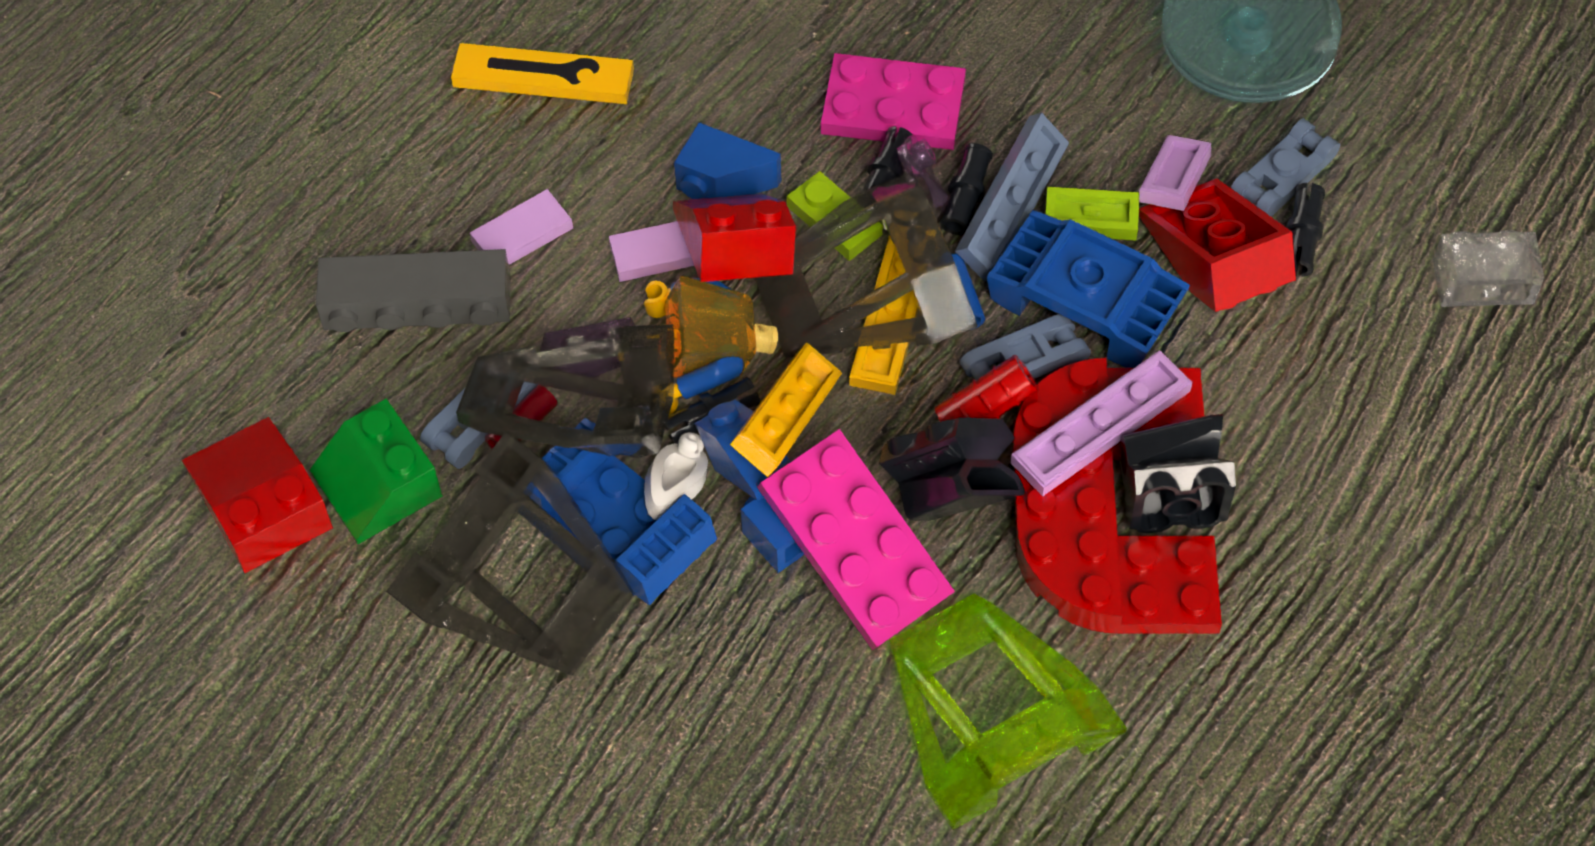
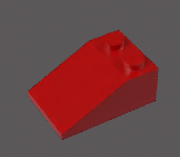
(737, 236)
(1223, 245)
(258, 494)

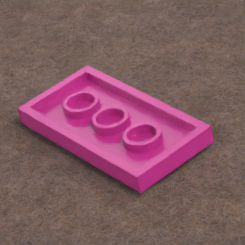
(855, 539)

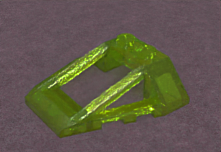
(1013, 747)

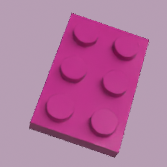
(879, 93)

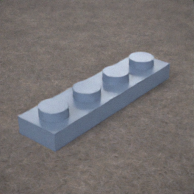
(1012, 194)

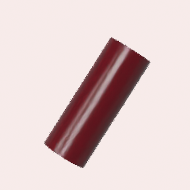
(533, 406)

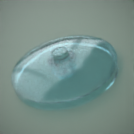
(1252, 46)

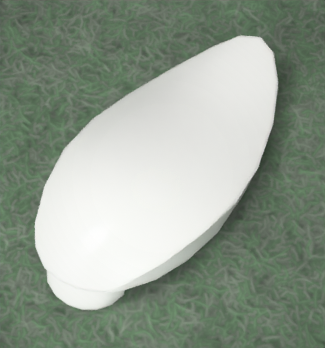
(675, 472)

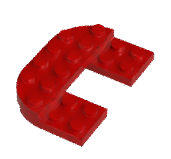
(1070, 535)

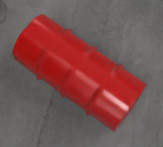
(991, 393)

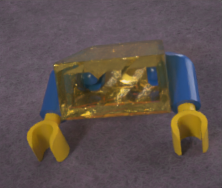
(711, 332)

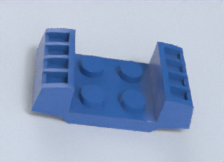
(1089, 283)
(613, 502)

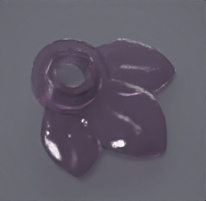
(918, 159)

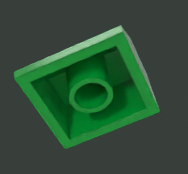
(375, 472)

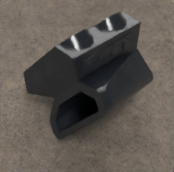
(951, 467)
(1176, 476)

